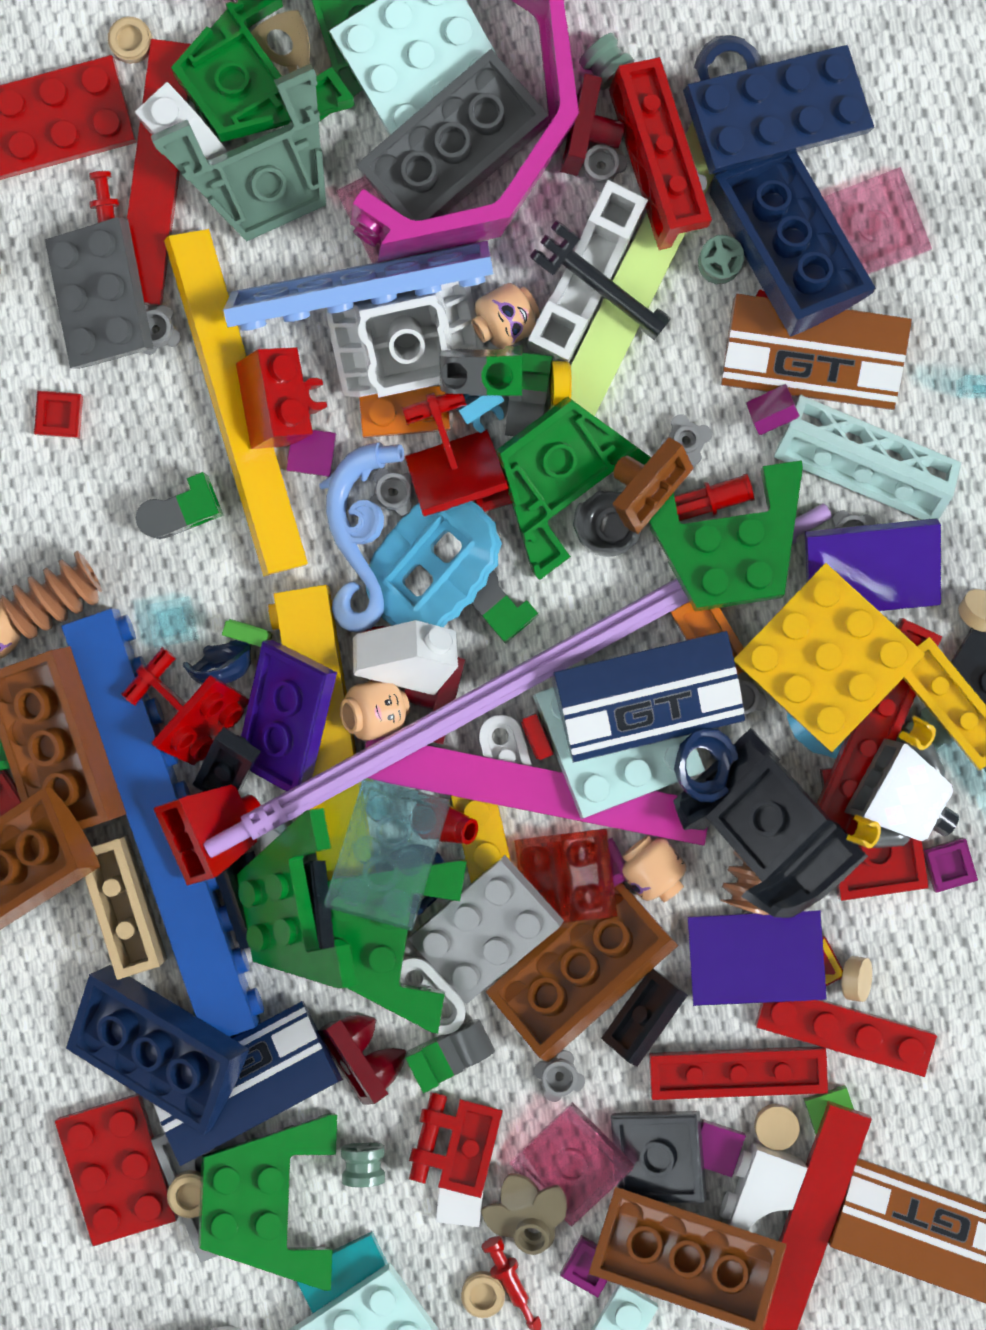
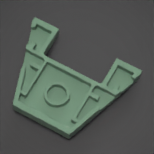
(266, 178)

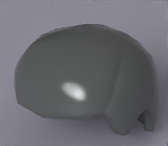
(588, 521)

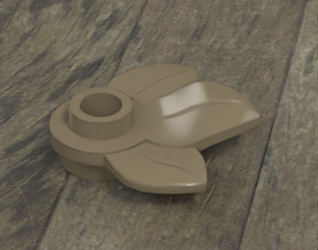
(524, 1208)

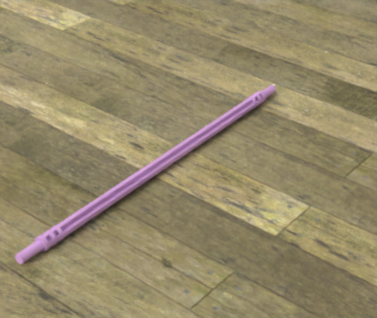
(467, 708)

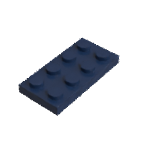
(778, 109)

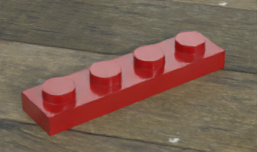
(850, 1033)
(738, 1073)

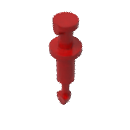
(103, 205)
(505, 1271)

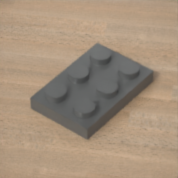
(99, 293)

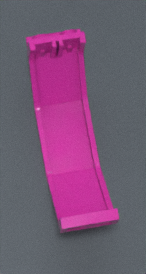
(404, 237)

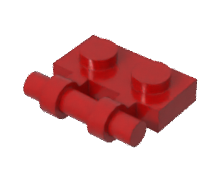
(469, 1147)

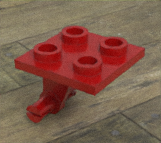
(457, 468)
(198, 720)

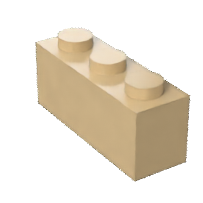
(124, 909)

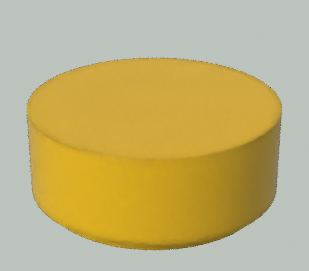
(560, 381)

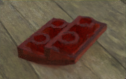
(571, 873)

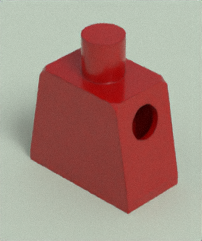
(194, 820)

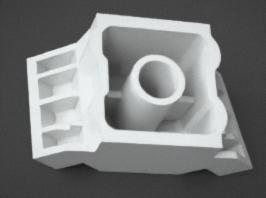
(399, 342)

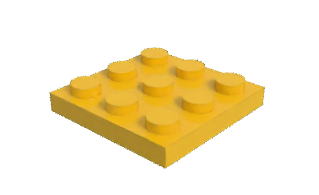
(828, 657)

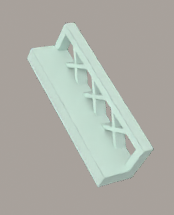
(867, 465)

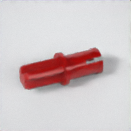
(714, 497)

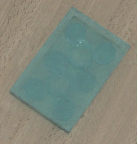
(387, 854)

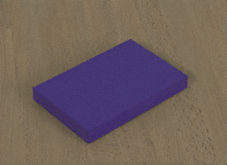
(885, 563)
(287, 714)
(756, 958)

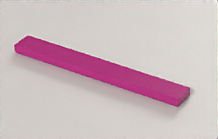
(529, 790)

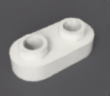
(513, 750)
(434, 980)

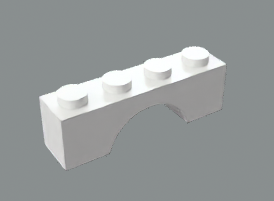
(601, 245)
(766, 1184)

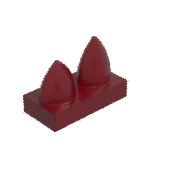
(366, 1074)

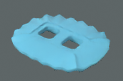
(453, 582)

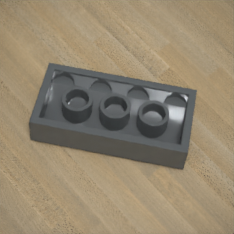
(455, 141)

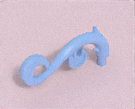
(370, 524)

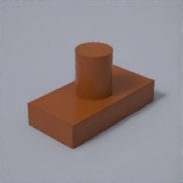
(650, 483)

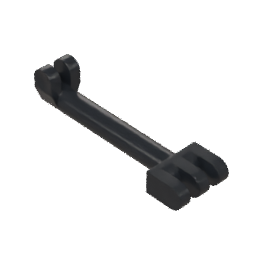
(563, 254)

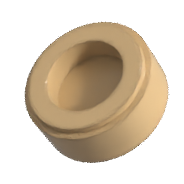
(130, 40)
(973, 609)
(857, 978)
(776, 1127)
(184, 1194)
(482, 1294)

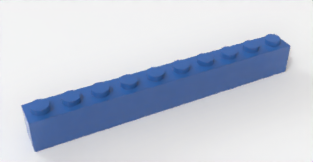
(145, 779)

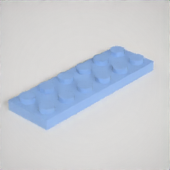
(341, 288)

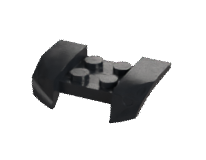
(774, 831)

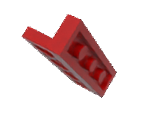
(659, 150)

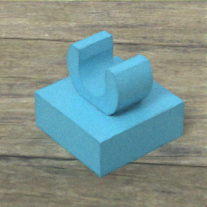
(478, 406)

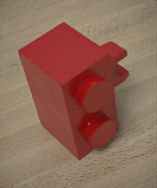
(276, 397)

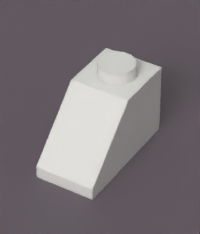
(167, 109)
(407, 655)

